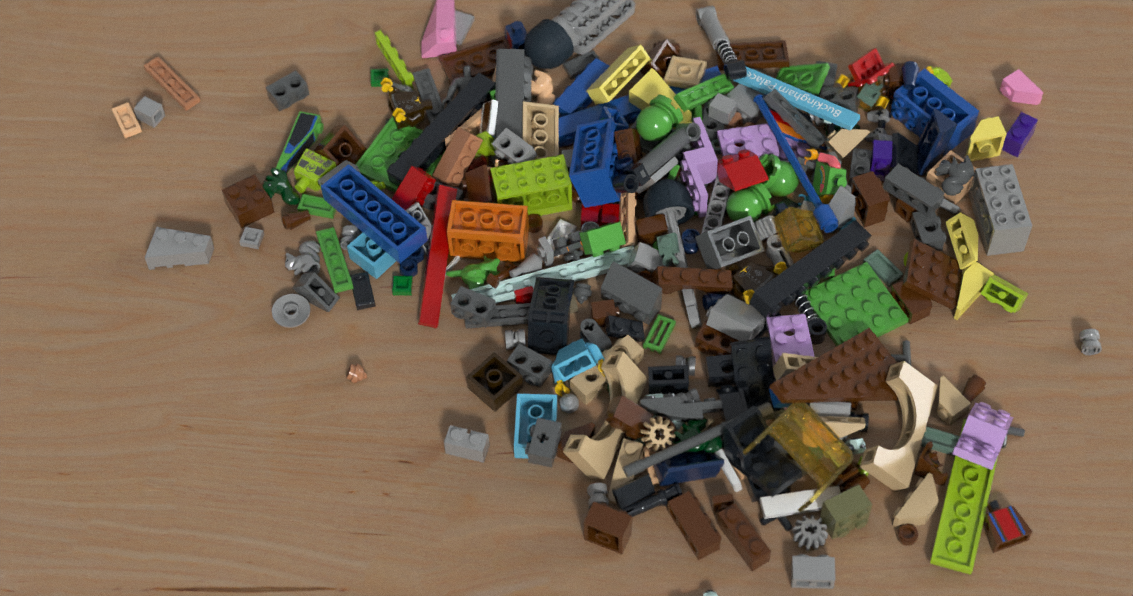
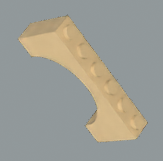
(916, 399)
(596, 454)

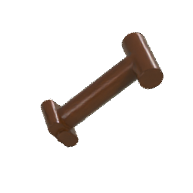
(494, 280)

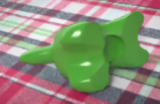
(476, 274)

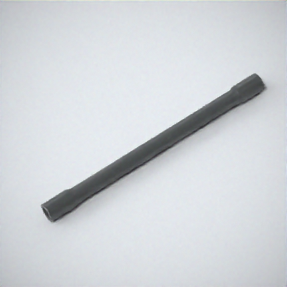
(641, 464)

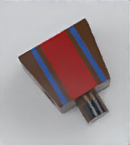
(1005, 527)

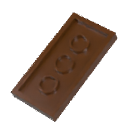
(759, 54)
(480, 59)

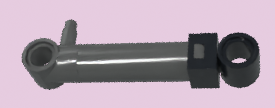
(639, 173)

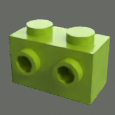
(1004, 294)

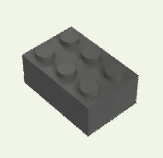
(729, 243)

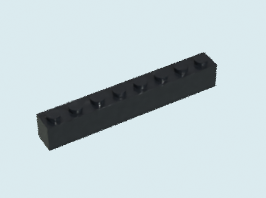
(431, 142)
(810, 269)

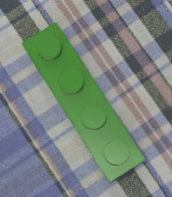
(703, 92)
(334, 260)

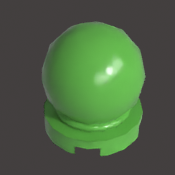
(658, 119)
(780, 174)
(749, 202)

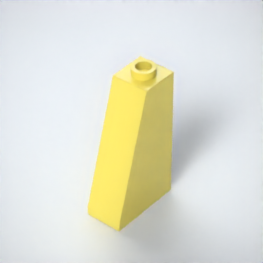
(650, 87)

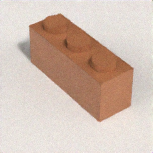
(457, 157)

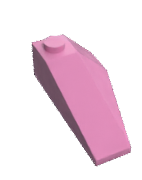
(441, 30)

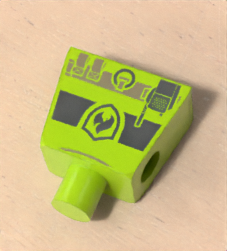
(310, 169)

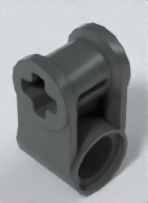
(592, 333)

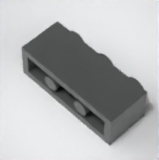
(913, 190)

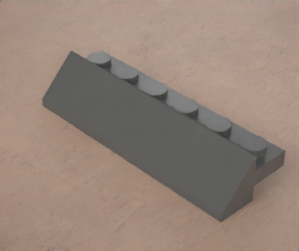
(512, 88)

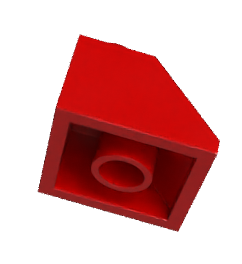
(741, 170)

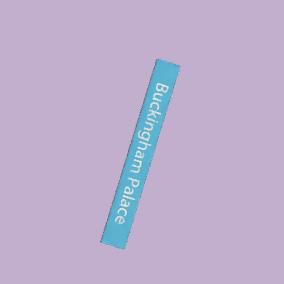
(801, 99)

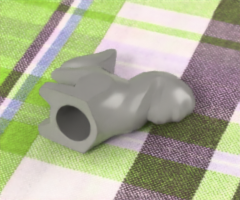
(307, 261)

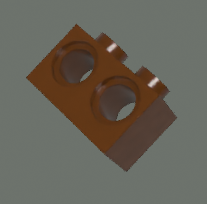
(715, 345)

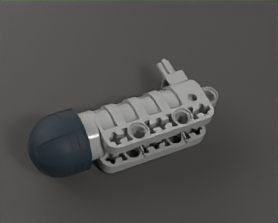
(556, 39)

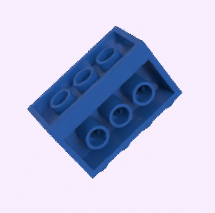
(916, 106)
(593, 163)

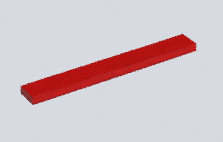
(436, 259)

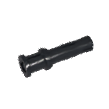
(661, 498)

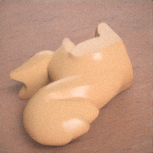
(542, 88)

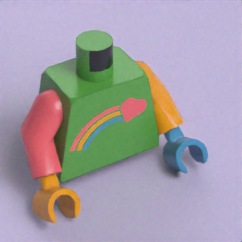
(827, 176)

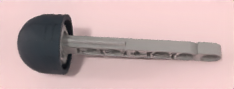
(675, 203)

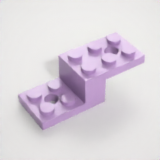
(758, 140)
(699, 168)
(797, 344)
(983, 435)

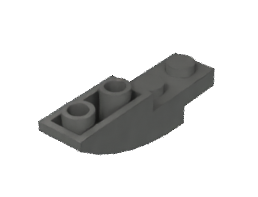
(671, 407)

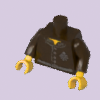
(405, 106)
(752, 277)

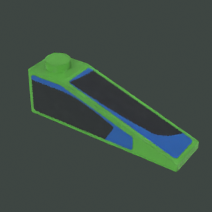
(302, 136)

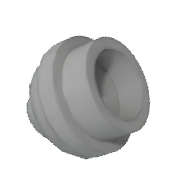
(569, 403)

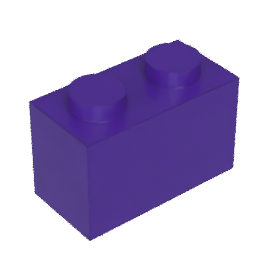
(1019, 134)
(881, 158)

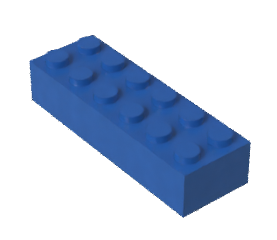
(374, 213)

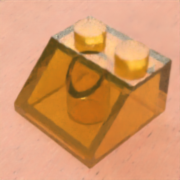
(798, 230)

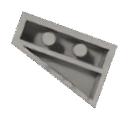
(177, 248)

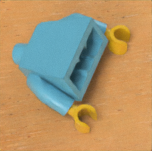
(573, 361)

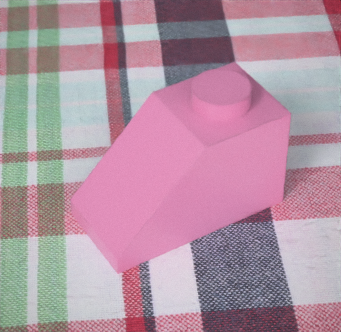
(1020, 89)

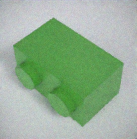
(602, 238)

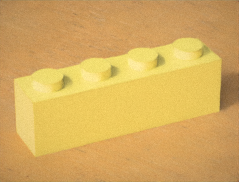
(618, 74)

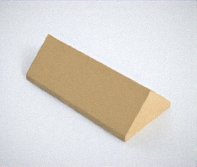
(541, 128)

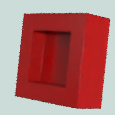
(523, 295)

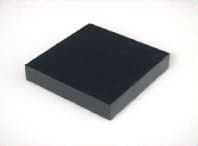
(904, 153)

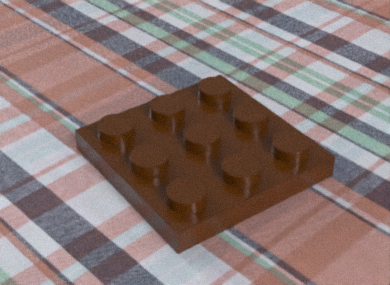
(932, 274)

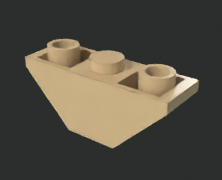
(918, 505)

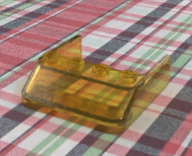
(810, 445)

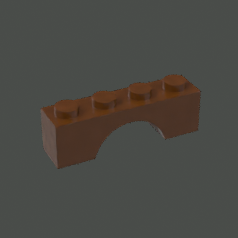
(678, 278)

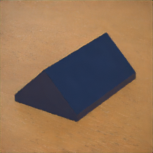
(934, 141)
(688, 467)

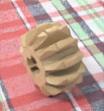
(664, 431)

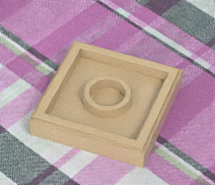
(685, 72)

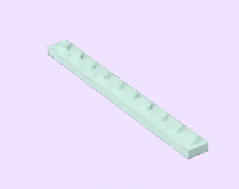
(574, 270)

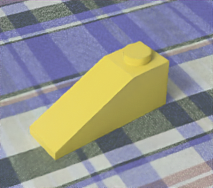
(964, 239)
(971, 286)

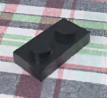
(622, 327)

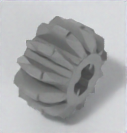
(766, 227)
(810, 532)

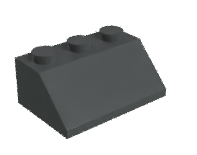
(632, 293)

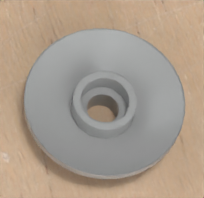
(291, 304)

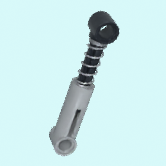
(708, 19)
(814, 323)

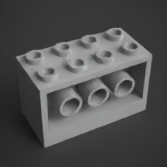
(1000, 210)

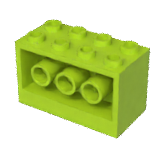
(536, 183)

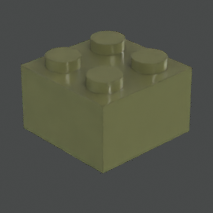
(846, 512)

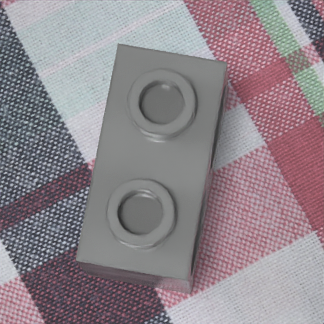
(516, 147)

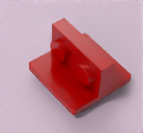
(868, 68)

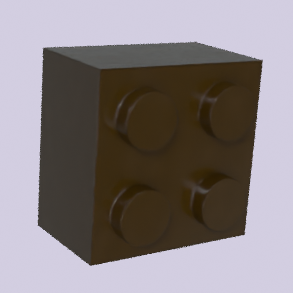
(494, 381)

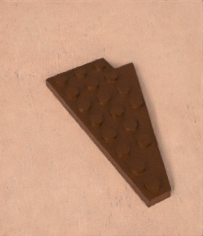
(843, 374)

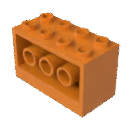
(488, 231)

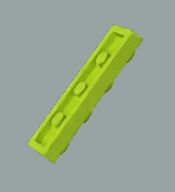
(391, 56)

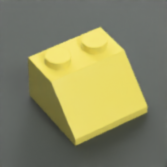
(986, 139)

